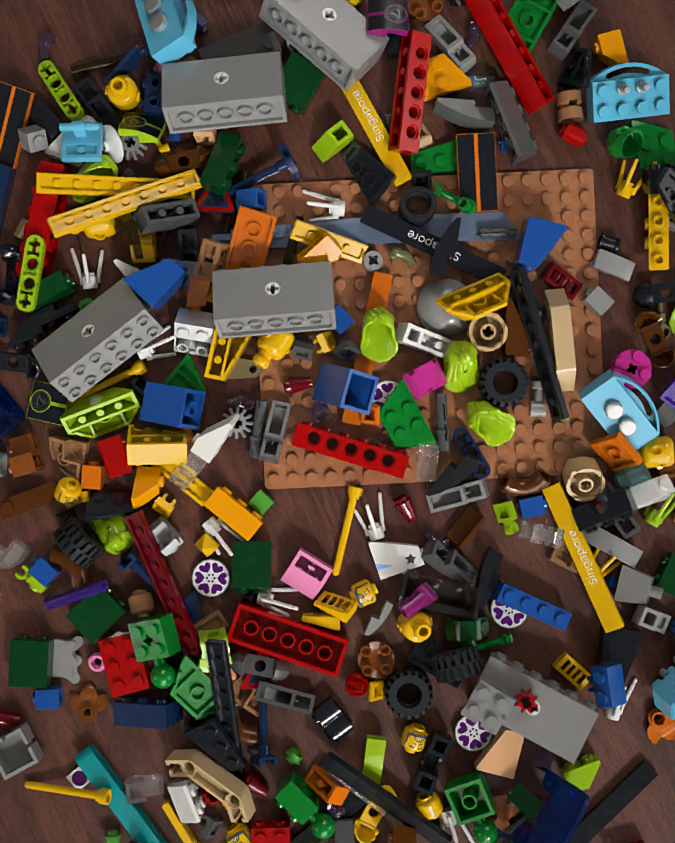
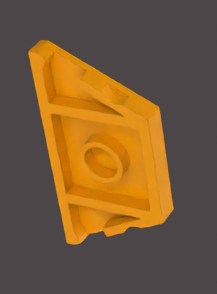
(444, 78)

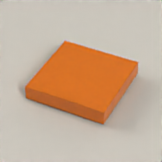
(616, 451)

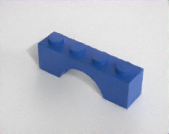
(531, 605)

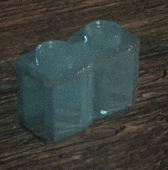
(632, 476)

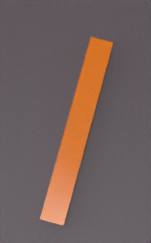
(378, 296)

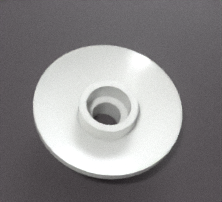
(112, 144)

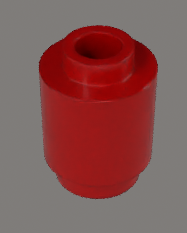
(573, 134)

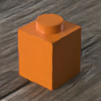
(93, 476)

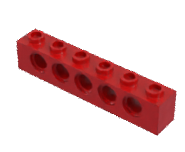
(409, 92)
(395, 469)

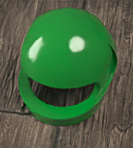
(622, 143)

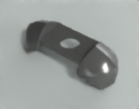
(244, 662)

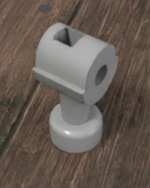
(536, 406)

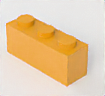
(234, 512)

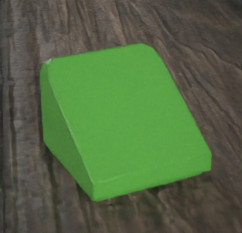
(261, 502)

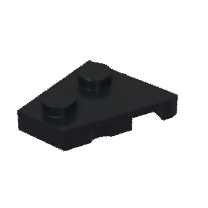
(577, 69)

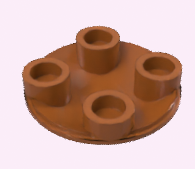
(425, 9)
(376, 659)

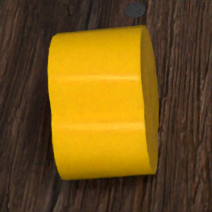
(149, 248)

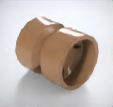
(569, 103)

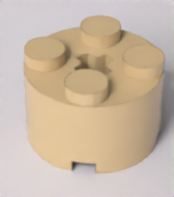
(495, 325)
(583, 478)

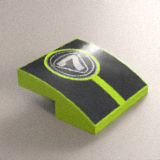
(146, 127)
(47, 403)

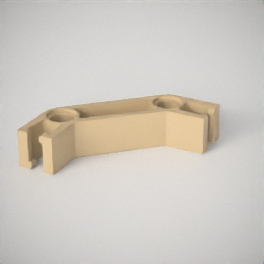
(561, 337)
(215, 780)

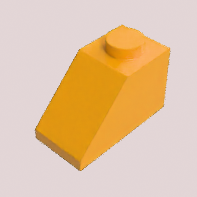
(610, 49)
(321, 249)
(146, 485)

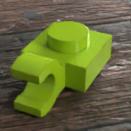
(506, 514)
(34, 584)

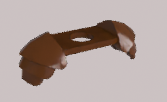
(168, 164)
(662, 354)

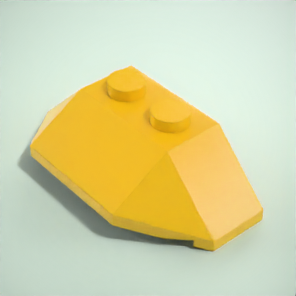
(477, 298)

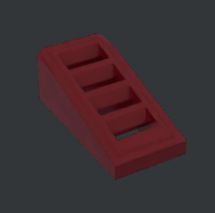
(550, 267)

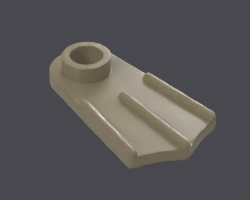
(242, 370)

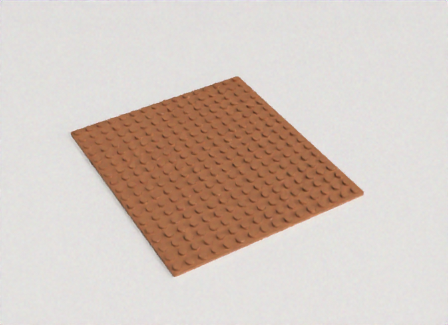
(537, 441)

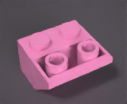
(307, 573)

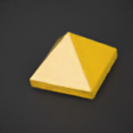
(206, 544)
(375, 690)

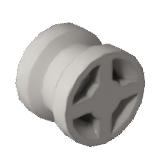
(371, 264)

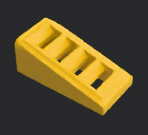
(338, 612)
(322, 619)
(561, 660)

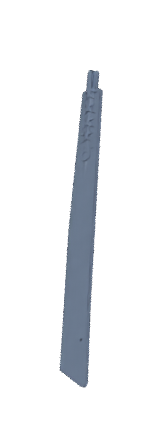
(357, 231)

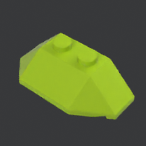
(101, 413)

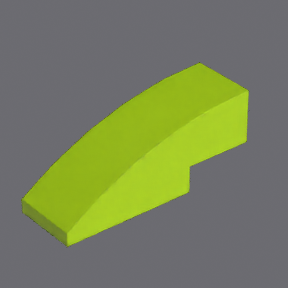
(374, 757)

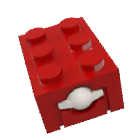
(121, 667)

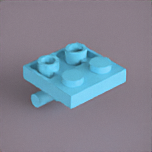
(81, 141)

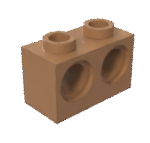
(211, 258)

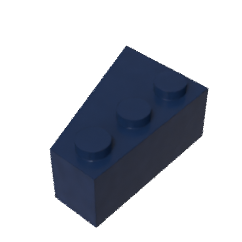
(147, 712)

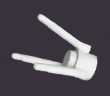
(335, 206)
(88, 280)
(148, 350)
(212, 527)
(374, 530)
(267, 600)
(614, 713)
(448, 818)

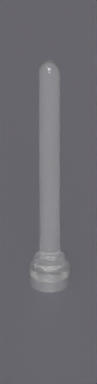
(391, 820)

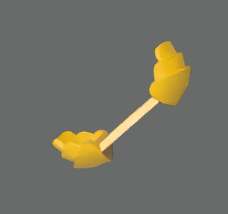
(365, 826)

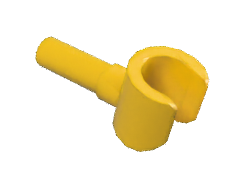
(163, 148)
(84, 496)

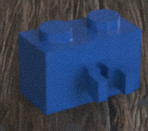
(608, 685)

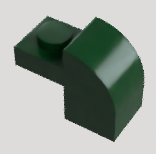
(467, 629)

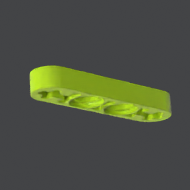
(61, 90)
(27, 273)

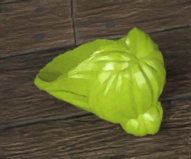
(104, 168)
(378, 335)
(460, 366)
(490, 423)
(113, 534)

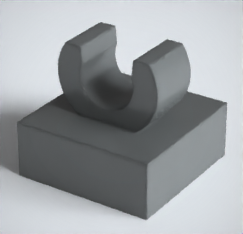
(303, 349)
(347, 349)
(212, 826)

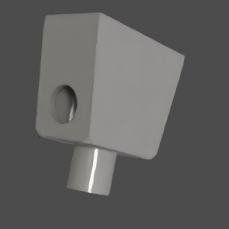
(636, 586)

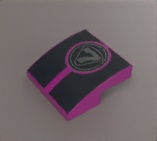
(387, 17)

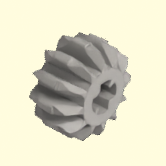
(133, 151)
(244, 422)

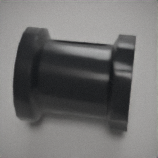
(609, 242)

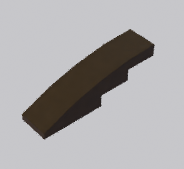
(127, 225)

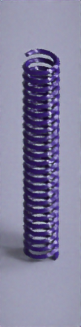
(82, 591)

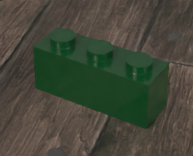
(223, 163)

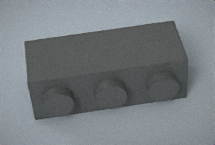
(167, 216)

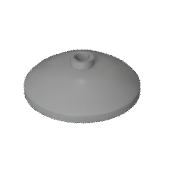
(433, 316)

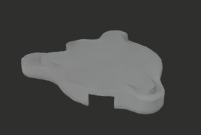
(65, 658)

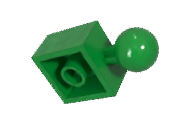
(155, 640)
(303, 804)
(473, 809)

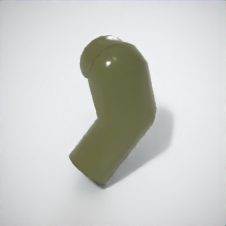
(402, 253)

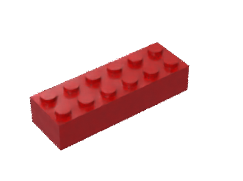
(43, 207)
(288, 638)

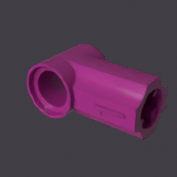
(421, 597)

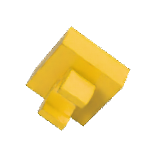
(326, 341)
(162, 507)

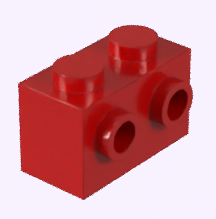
(114, 456)
(271, 831)

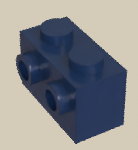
(153, 95)

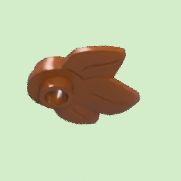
(88, 700)
(503, 812)

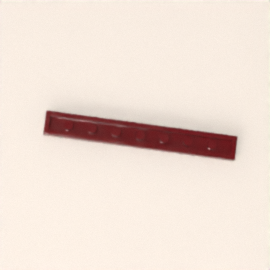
(163, 582)

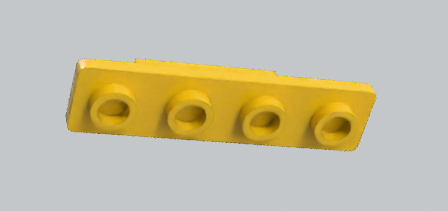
(658, 233)

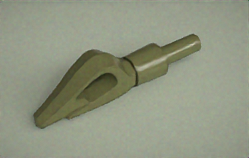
(662, 323)

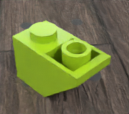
(333, 141)
(582, 771)

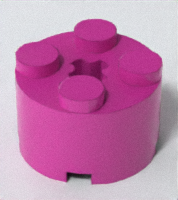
(637, 360)
(425, 377)

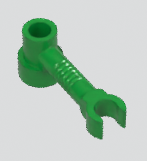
(468, 209)
(505, 638)

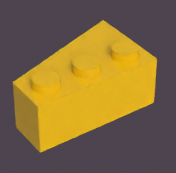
(224, 355)
(155, 447)

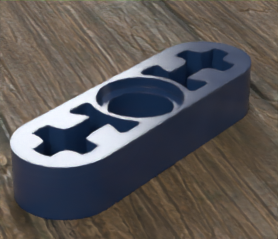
(468, 437)

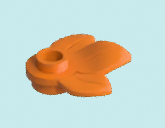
(659, 728)

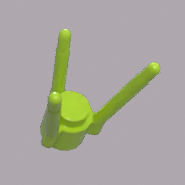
(657, 517)

